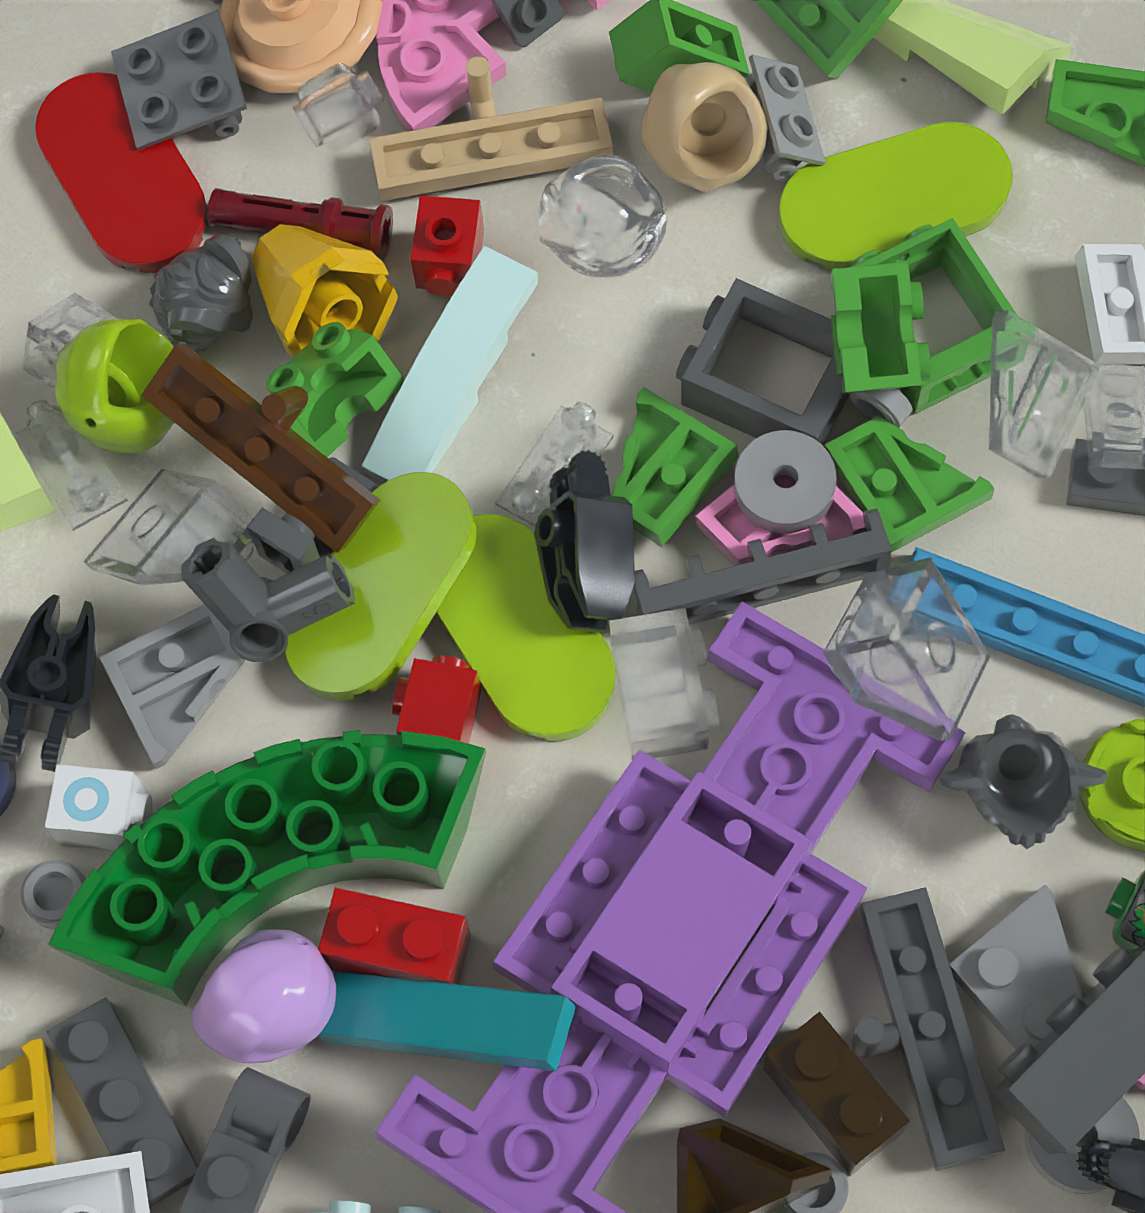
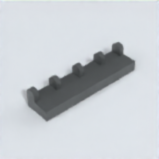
(770, 578)

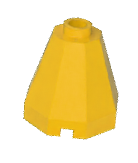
(320, 281)

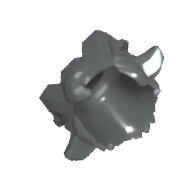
(204, 293)
(1021, 779)

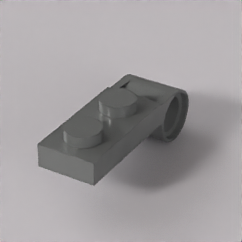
(247, 1145)

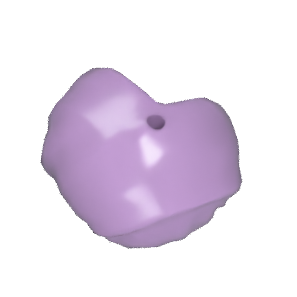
(266, 998)

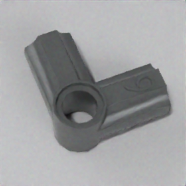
(260, 609)

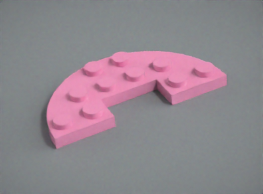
(426, 55)

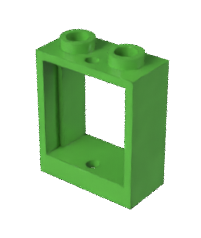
(970, 359)

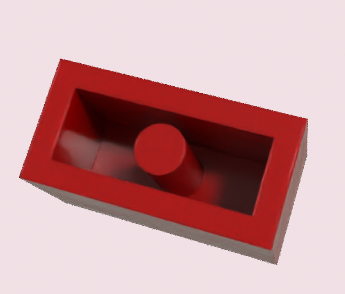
(393, 939)

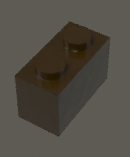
(835, 1093)

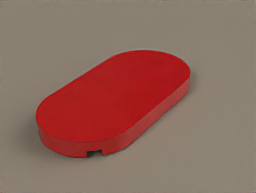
(132, 202)

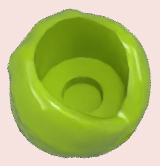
(103, 383)

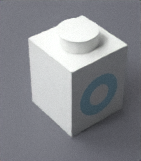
(95, 806)

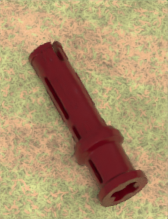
(261, 214)

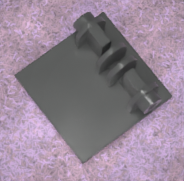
(180, 82)

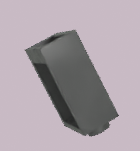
(739, 407)

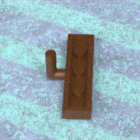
(261, 445)

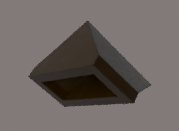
(739, 1171)

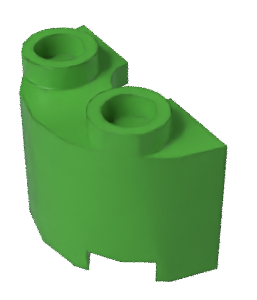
(875, 328)
(342, 378)

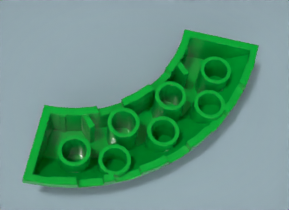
(265, 834)

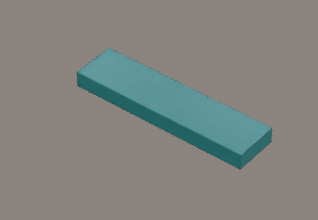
(449, 1020)

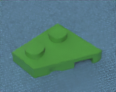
(830, 29)
(669, 466)
(903, 480)

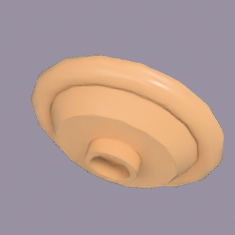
(291, 41)

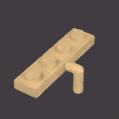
(490, 145)

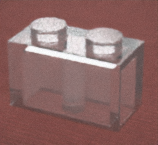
(661, 684)

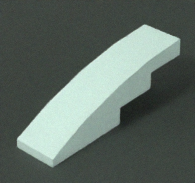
(451, 367)

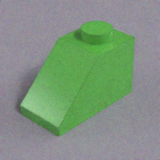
(672, 34)

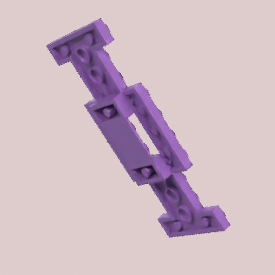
(653, 922)

